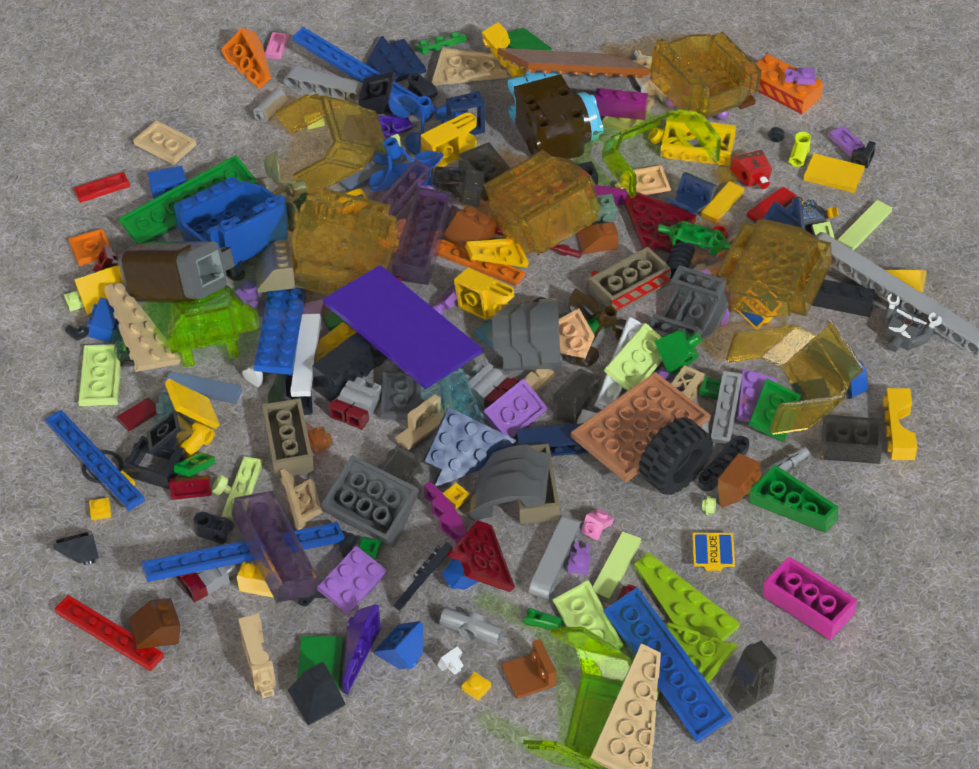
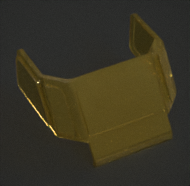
(354, 134)
(814, 362)

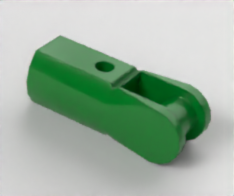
(543, 620)

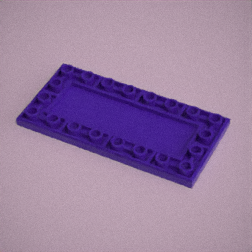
(403, 326)

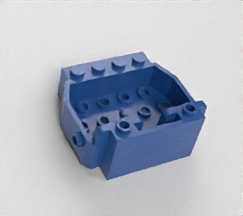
(234, 217)

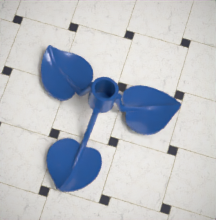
(402, 106)
(385, 179)

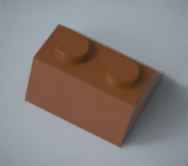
(470, 226)
(738, 479)

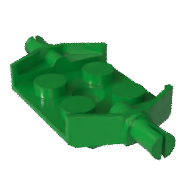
(697, 235)

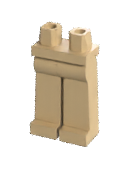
(258, 660)

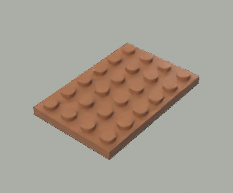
(626, 426)

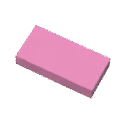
(276, 45)

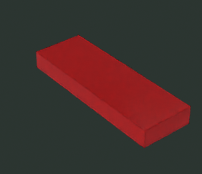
(101, 187)
(782, 196)

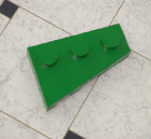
(454, 38)

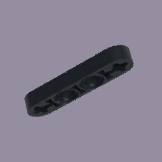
(721, 462)

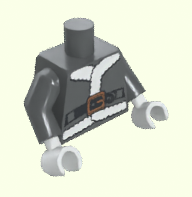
(906, 329)

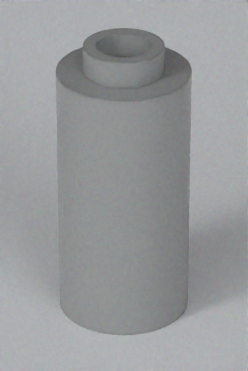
(269, 105)

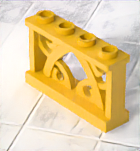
(685, 151)

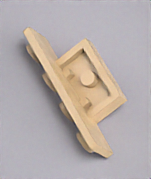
(421, 422)
(302, 500)

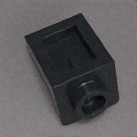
(865, 156)

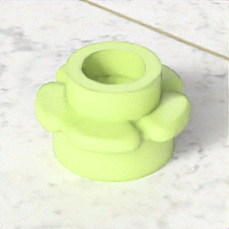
(709, 505)

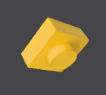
(457, 495)
(100, 508)
(476, 686)

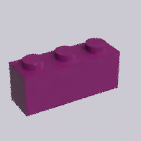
(621, 103)

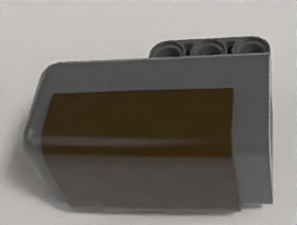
(174, 270)

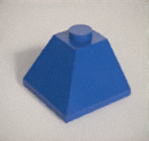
(402, 645)

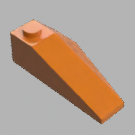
(248, 56)

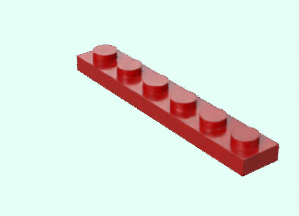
(107, 632)

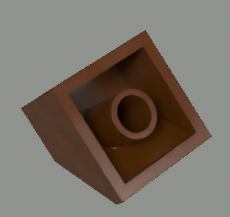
(155, 624)

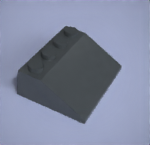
(371, 500)

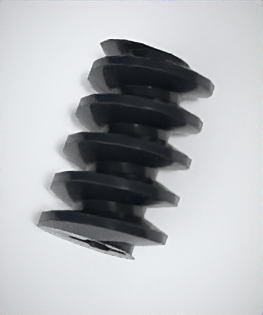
(681, 255)

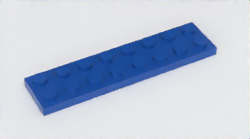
(280, 331)
(678, 676)

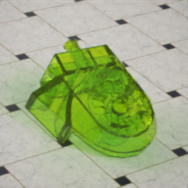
(209, 323)

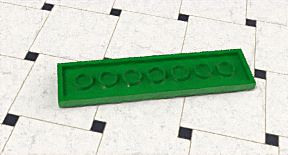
(159, 216)

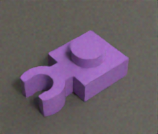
(802, 76)
(579, 560)

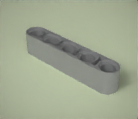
(323, 84)
(555, 557)

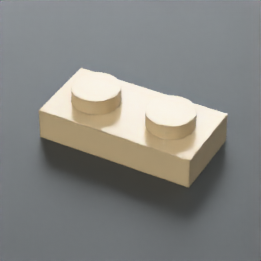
(539, 378)

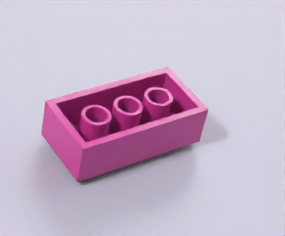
(809, 598)

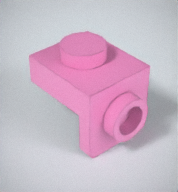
(595, 523)

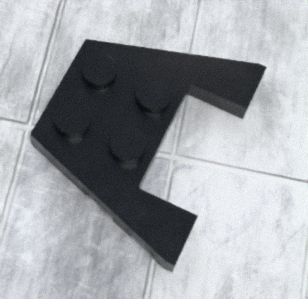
(423, 573)

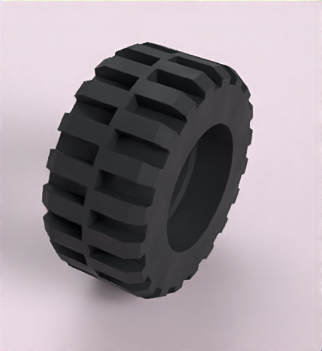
(675, 455)

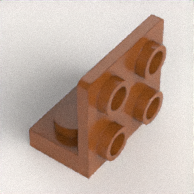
(531, 672)

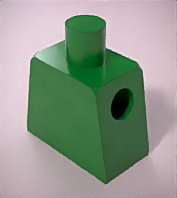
(678, 350)

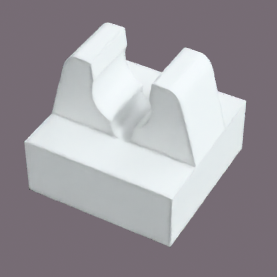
(451, 661)

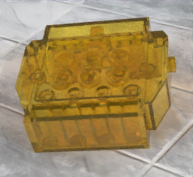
(704, 73)
(542, 201)
(334, 219)
(759, 268)

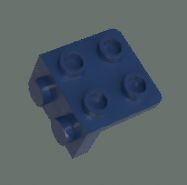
(692, 193)

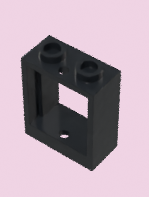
(131, 464)

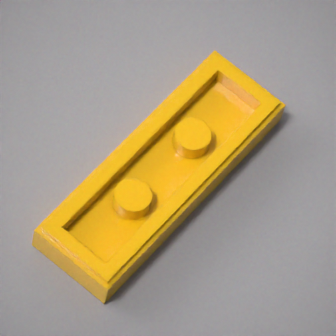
(722, 202)

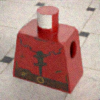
(752, 168)

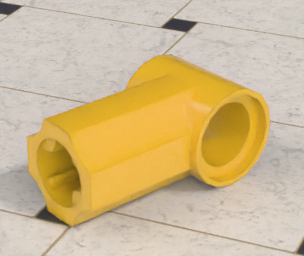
(200, 436)

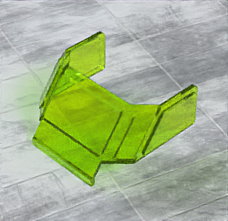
(694, 121)
(601, 679)

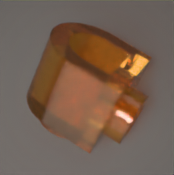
(319, 439)

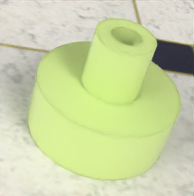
(220, 485)

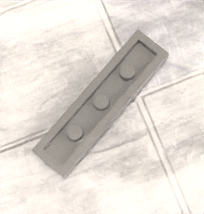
(726, 407)

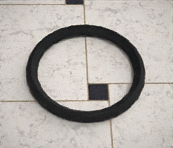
(104, 452)

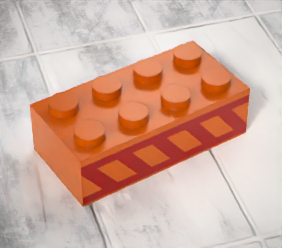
(790, 94)

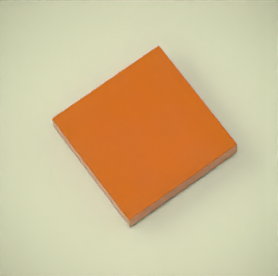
(88, 246)

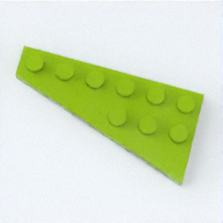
(682, 602)
(705, 652)

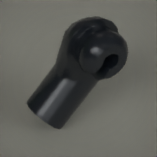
(75, 333)
(346, 546)
(305, 601)

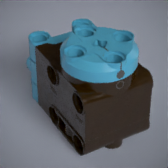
(552, 115)

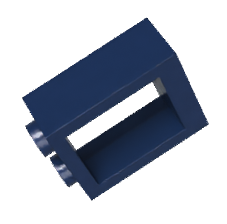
(471, 100)

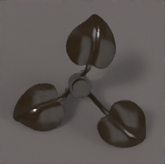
(606, 317)

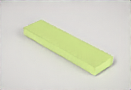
(865, 224)
(243, 483)
(616, 566)

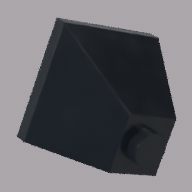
(376, 92)
(281, 391)
(169, 432)
(78, 547)
(316, 694)

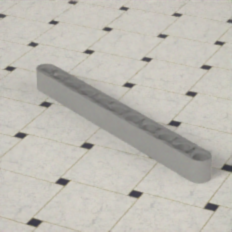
(874, 277)

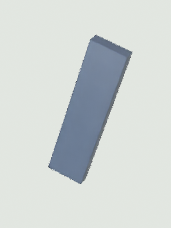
(362, 177)
(210, 388)

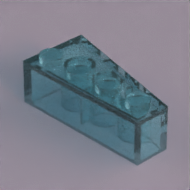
(457, 395)

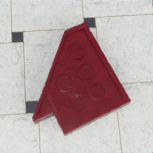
(647, 215)
(483, 557)

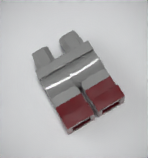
(489, 384)
(356, 402)
(206, 582)

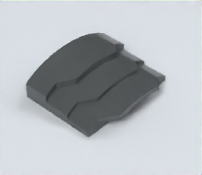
(695, 305)
(528, 335)
(510, 476)

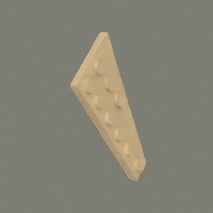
(467, 66)
(142, 337)
(630, 727)

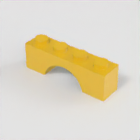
(495, 38)
(901, 442)

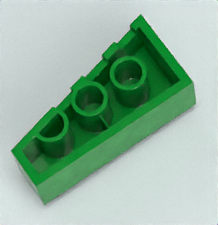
(793, 499)

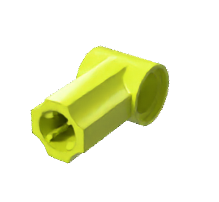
(800, 149)

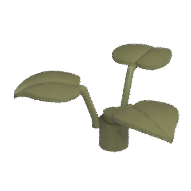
(293, 188)

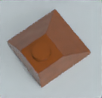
(598, 238)

